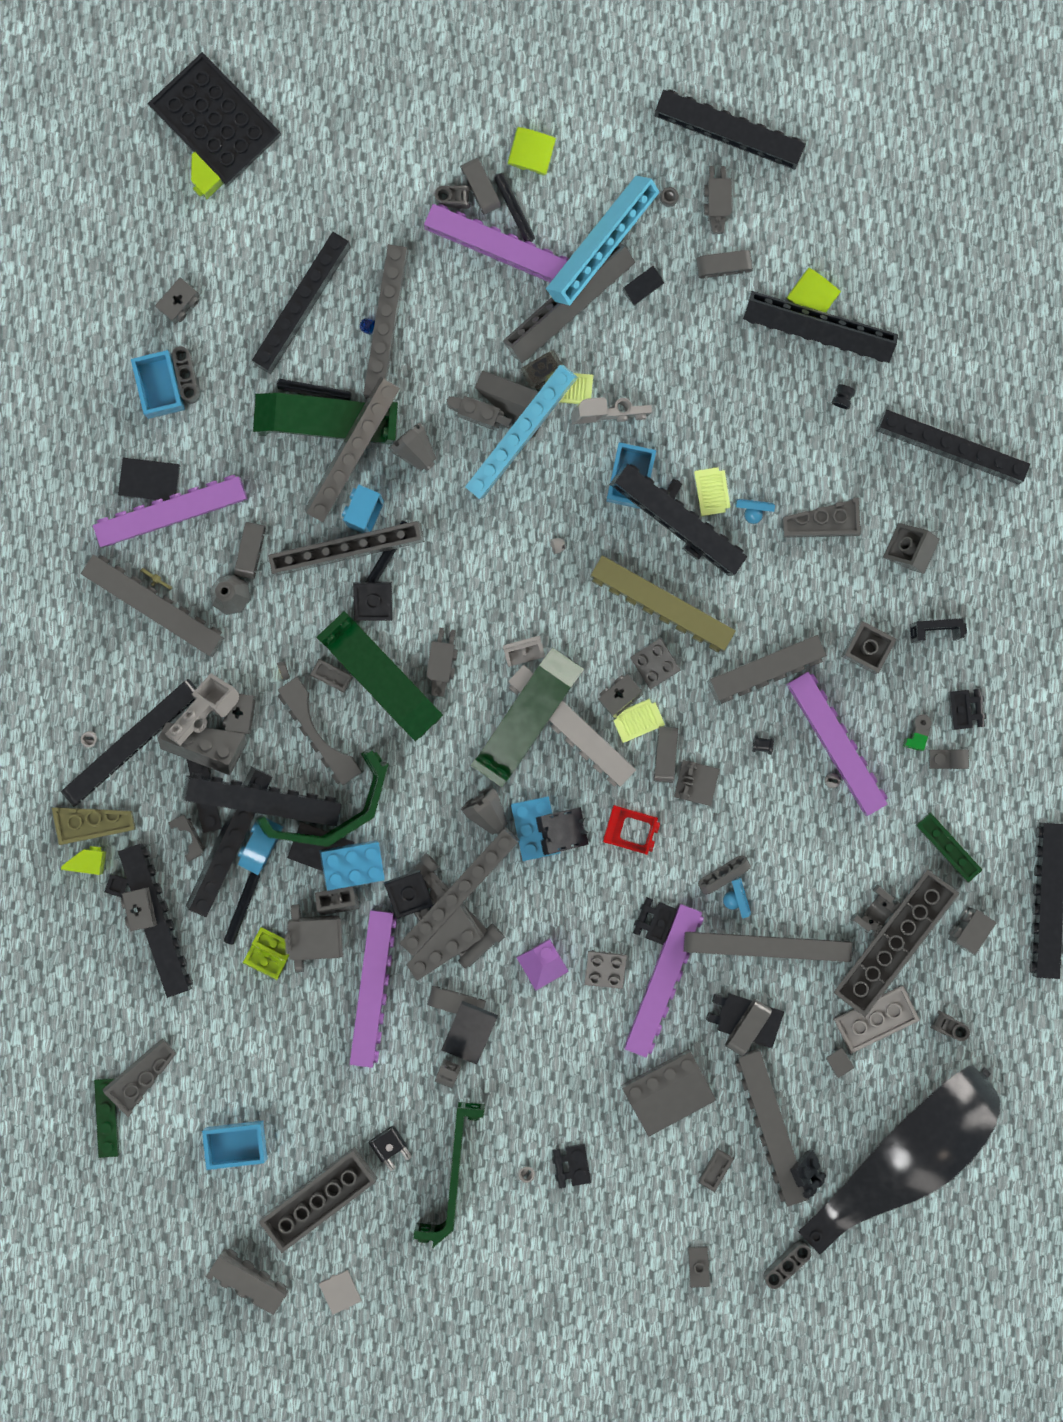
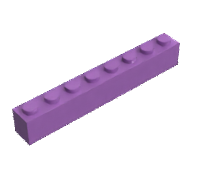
(493, 243)
(169, 512)
(836, 743)
(662, 982)
(372, 985)

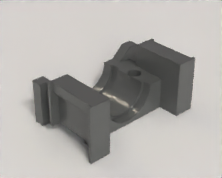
(196, 846)
(877, 912)

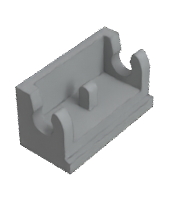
(523, 651)

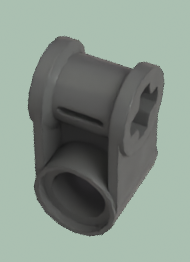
(454, 196)
(947, 1025)

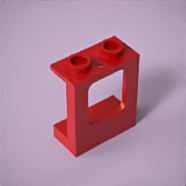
(615, 825)

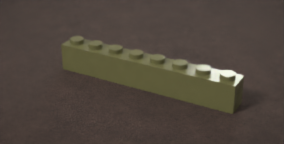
(663, 604)

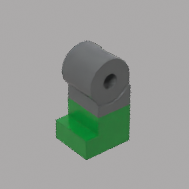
(920, 732)

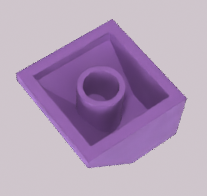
(542, 964)

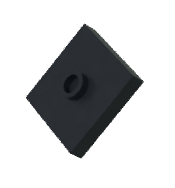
(372, 601)
(408, 894)

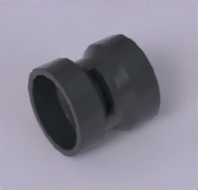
(843, 396)

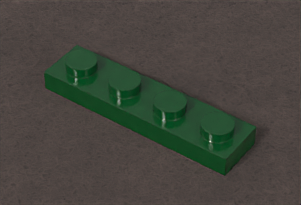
(948, 847)
(106, 1121)

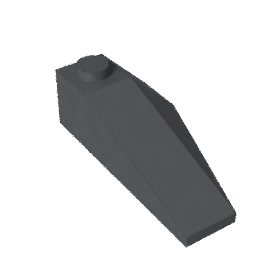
(505, 394)

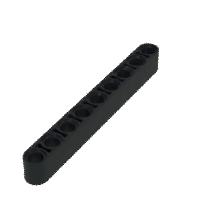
(129, 743)

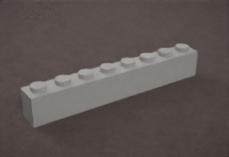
(581, 735)

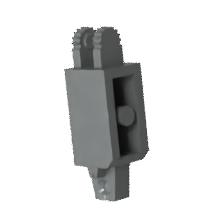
(718, 200)
(478, 412)
(440, 663)

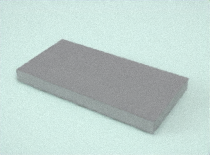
(888, 1016)

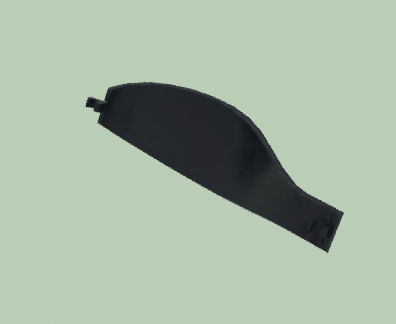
(914, 1157)

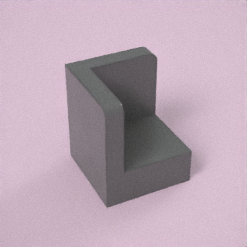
(839, 1062)

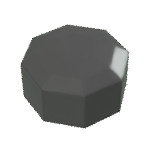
(669, 197)

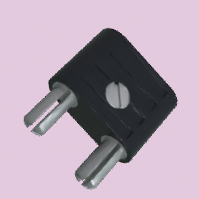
(387, 1145)

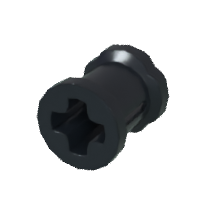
(763, 745)

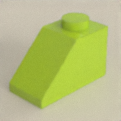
(204, 179)
(87, 861)

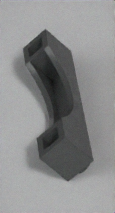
(297, 698)

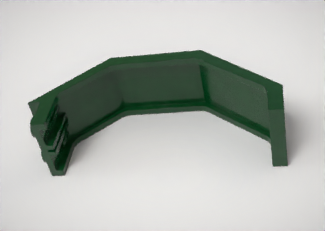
(378, 776)

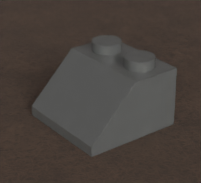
(911, 547)

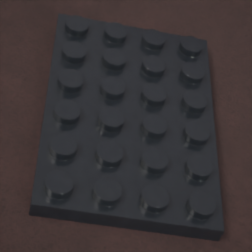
(214, 118)

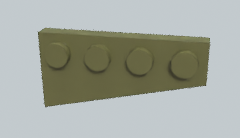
(85, 824)

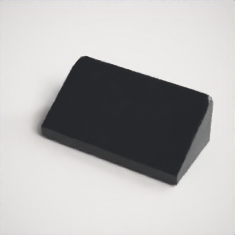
(643, 285)

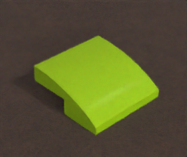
(531, 150)
(813, 291)
(267, 954)

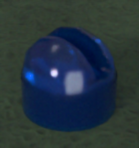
(367, 325)

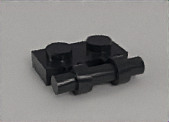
(961, 709)
(660, 923)
(577, 1164)
(806, 1169)

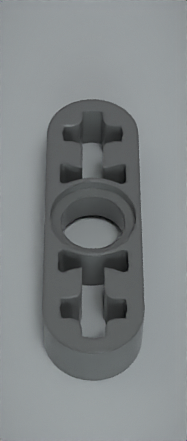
(732, 870)

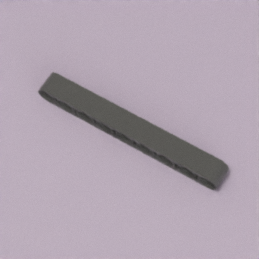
(767, 946)

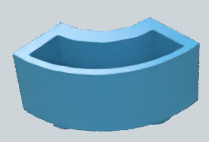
(258, 848)

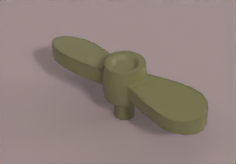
(155, 579)

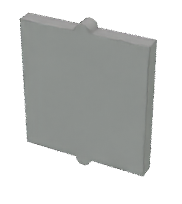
(340, 1292)

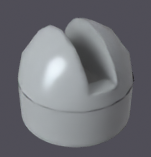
(557, 545)
(89, 742)
(830, 784)
(523, 1172)

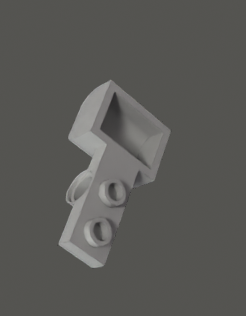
(595, 410)
(210, 696)

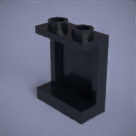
(918, 628)

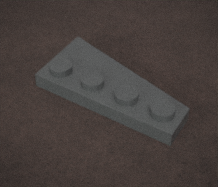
(828, 521)
(132, 1083)

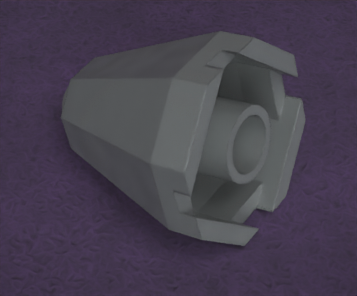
(415, 448)
(236, 598)
(486, 811)

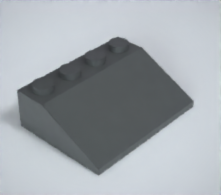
(668, 1092)

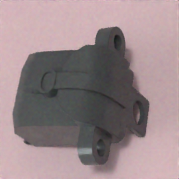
(312, 937)

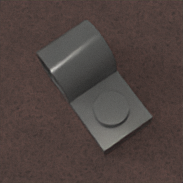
(949, 759)
(447, 1073)

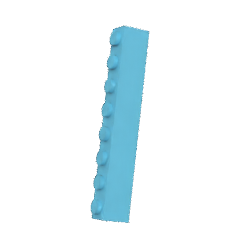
(602, 240)
(521, 431)

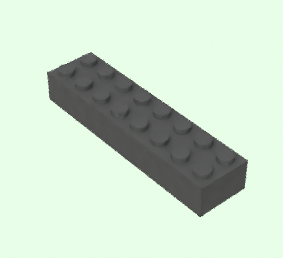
(896, 943)

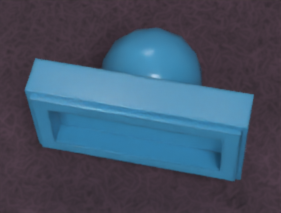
(754, 509)
(737, 899)

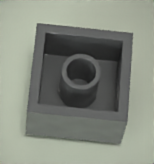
(868, 647)
(971, 930)

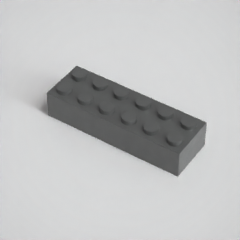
(767, 668)
(318, 1200)

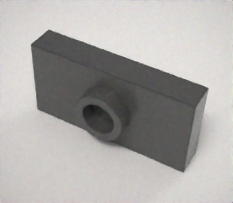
(331, 675)
(715, 1170)
(698, 1266)

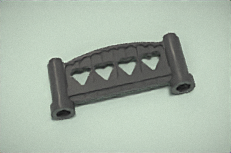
(438, 889)

